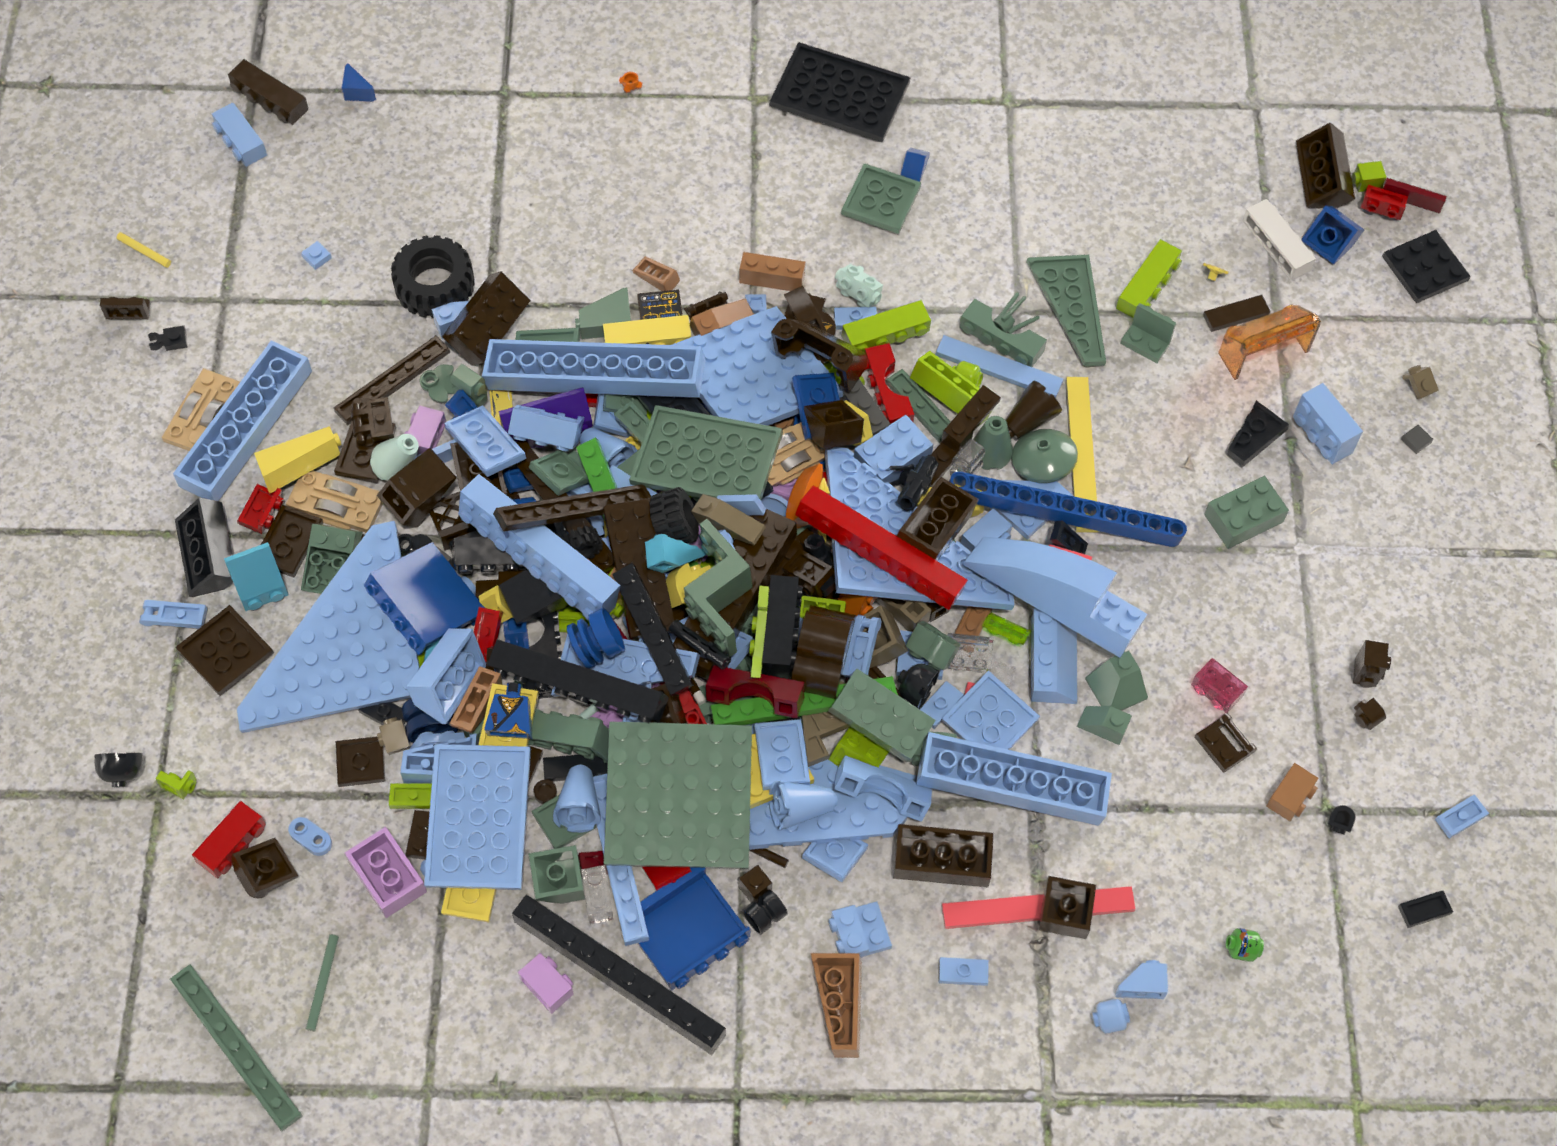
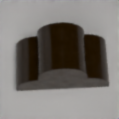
(823, 650)

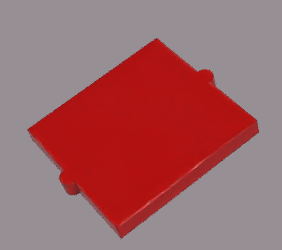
(664, 875)

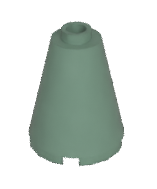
(996, 441)

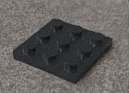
(1426, 266)

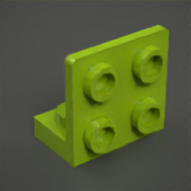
(858, 747)

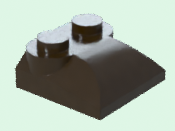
(263, 868)

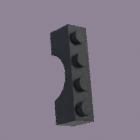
(550, 638)

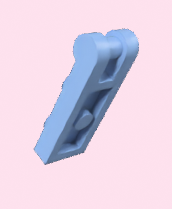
(173, 614)
(861, 645)

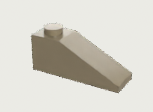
(728, 518)

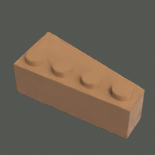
(840, 994)

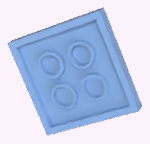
(990, 714)

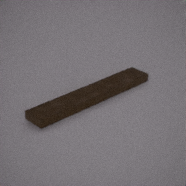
(395, 376)

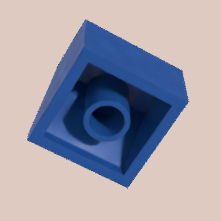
(1332, 234)

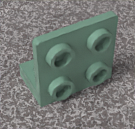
(1149, 333)

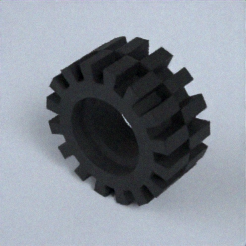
(584, 541)

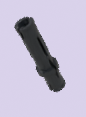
(706, 649)

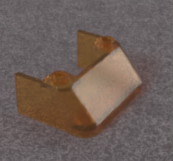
(1267, 332)

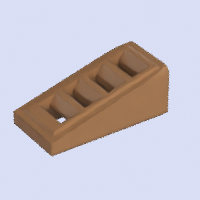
(666, 282)

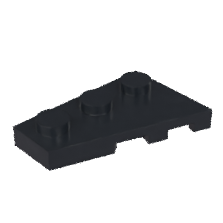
(1256, 434)

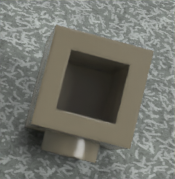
(393, 736)

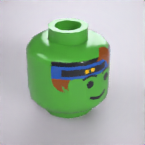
(1244, 945)

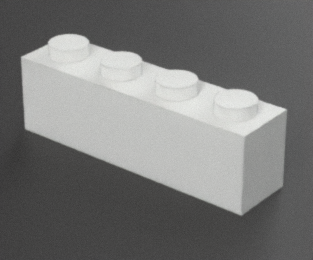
(1279, 239)

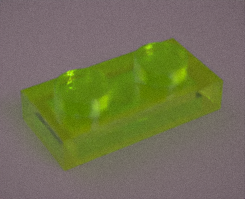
(1000, 626)

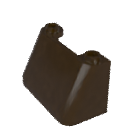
(795, 335)

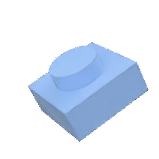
(316, 255)

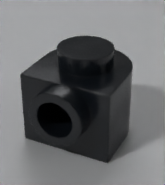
(1342, 819)

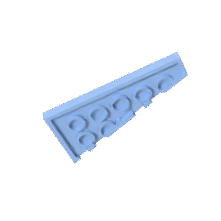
(633, 664)

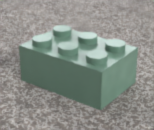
(1246, 512)

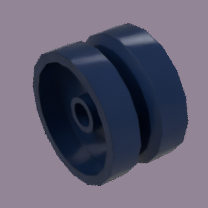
(421, 722)

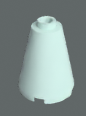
(393, 455)

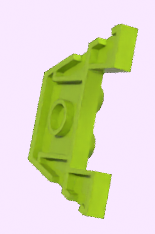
(759, 627)

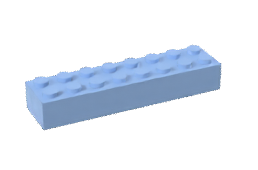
(242, 422)
(539, 551)
(1014, 779)

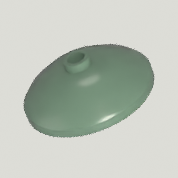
(1044, 455)

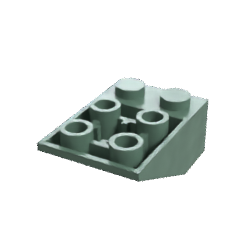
(326, 554)

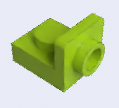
(176, 785)

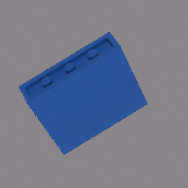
(423, 596)
(689, 928)

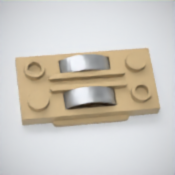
(199, 408)
(794, 456)
(336, 501)

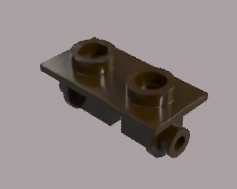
(704, 305)

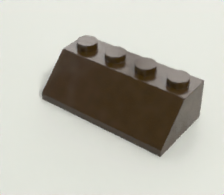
(1325, 168)

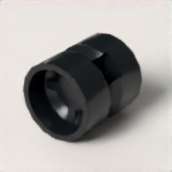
(763, 913)

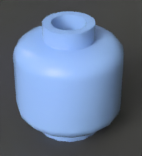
(1111, 1016)

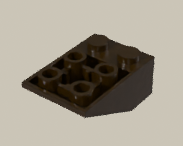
(417, 488)

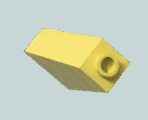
(297, 457)

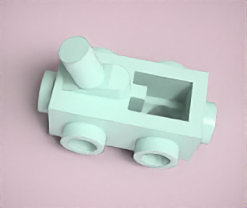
(858, 285)

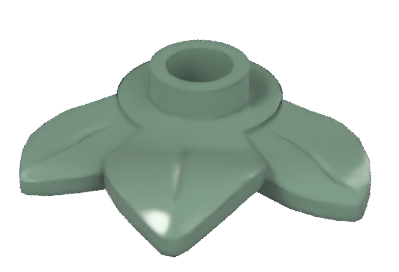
(442, 383)

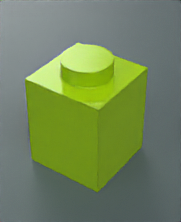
(1368, 173)

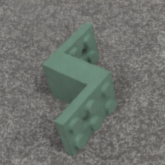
(717, 588)

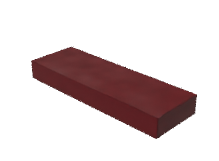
(1417, 196)

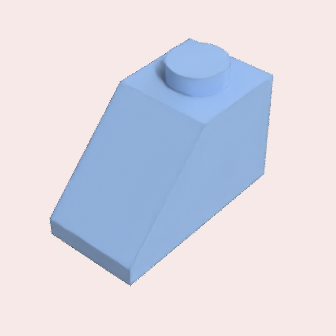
(1146, 982)

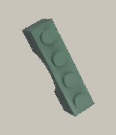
(1022, 347)

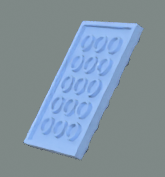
(477, 817)

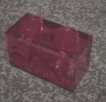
(1219, 685)

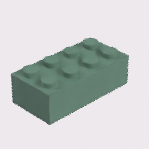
(881, 715)

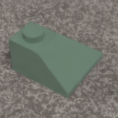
(1118, 682)

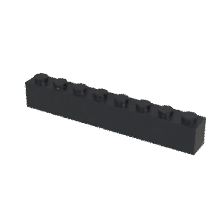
(578, 681)

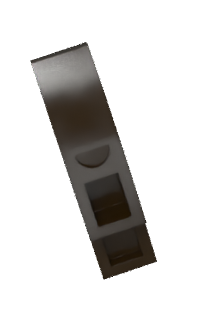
(805, 310)

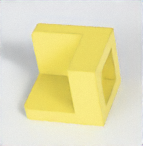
(494, 600)

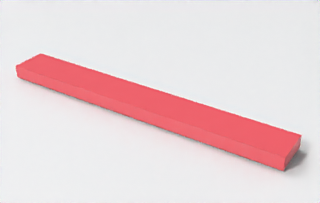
(1027, 908)

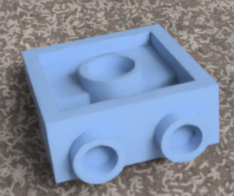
(860, 929)

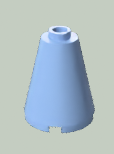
(614, 449)
(578, 802)
(799, 803)

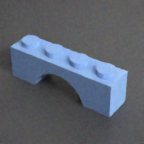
(859, 777)

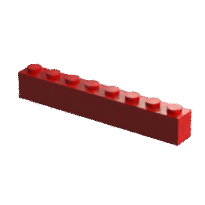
(881, 547)

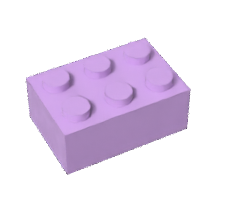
(385, 872)

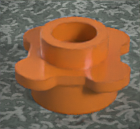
(630, 81)

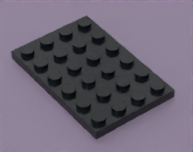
(840, 91)

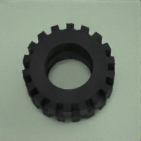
(673, 516)

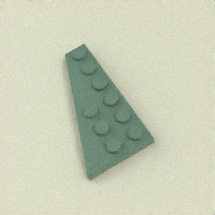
(1072, 296)

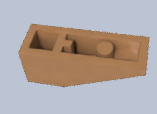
(719, 317)
(475, 701)

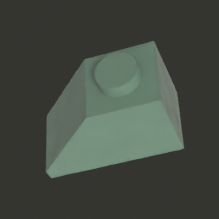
(1105, 722)

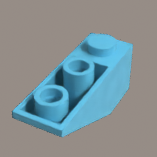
(667, 553)

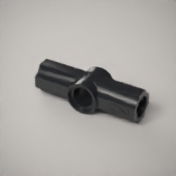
(918, 482)

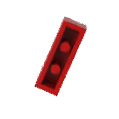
(227, 838)

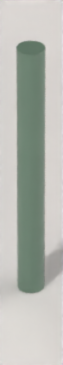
(322, 983)

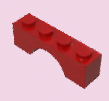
(881, 365)

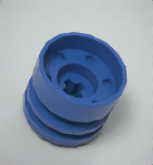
(591, 640)

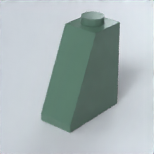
(609, 309)

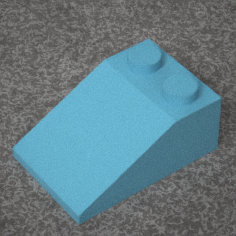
(256, 577)

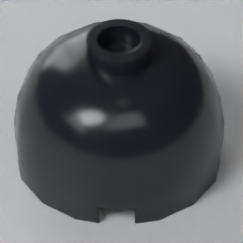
(917, 683)
(118, 767)

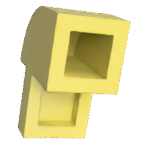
(681, 577)

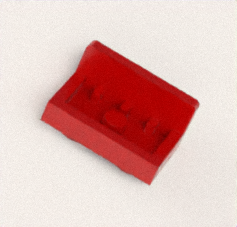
(1384, 202)
(260, 508)

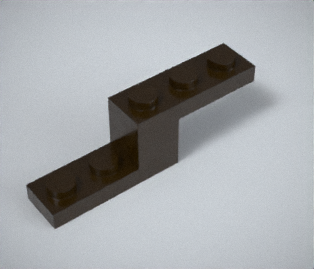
(962, 429)

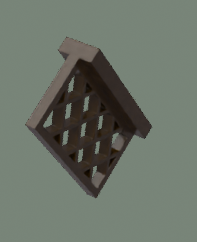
(459, 527)

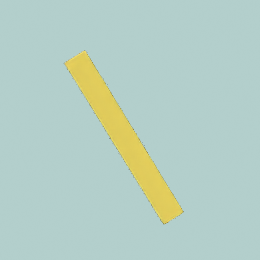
(1081, 433)

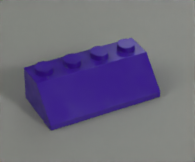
(571, 403)

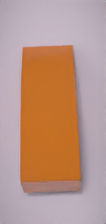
(808, 478)

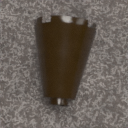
(1032, 410)

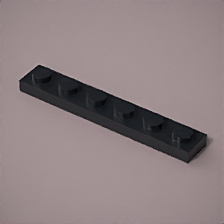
(653, 630)

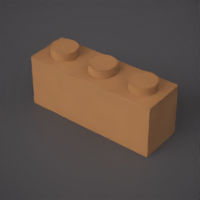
(771, 271)

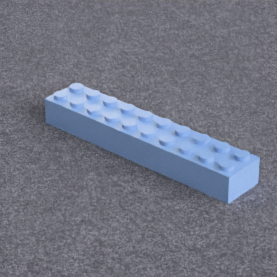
(595, 367)

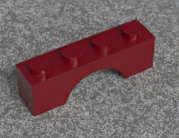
(730, 684)

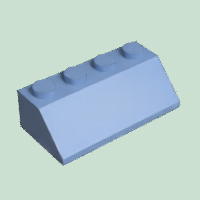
(1053, 660)
(446, 674)

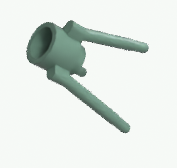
(1005, 319)

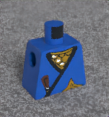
(510, 714)

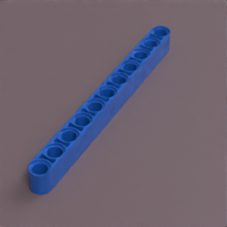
(1077, 510)

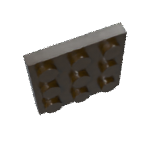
(224, 650)

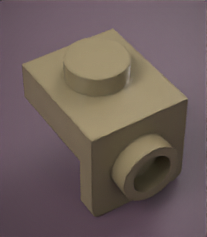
(1421, 381)

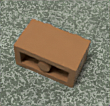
(1292, 792)

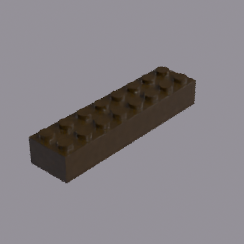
(763, 562)

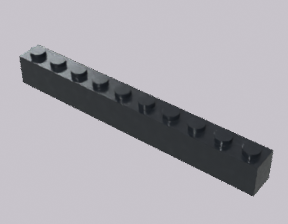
(619, 975)

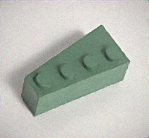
(570, 734)

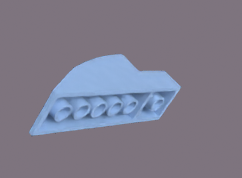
(1061, 587)

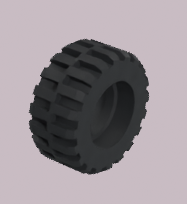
(426, 255)

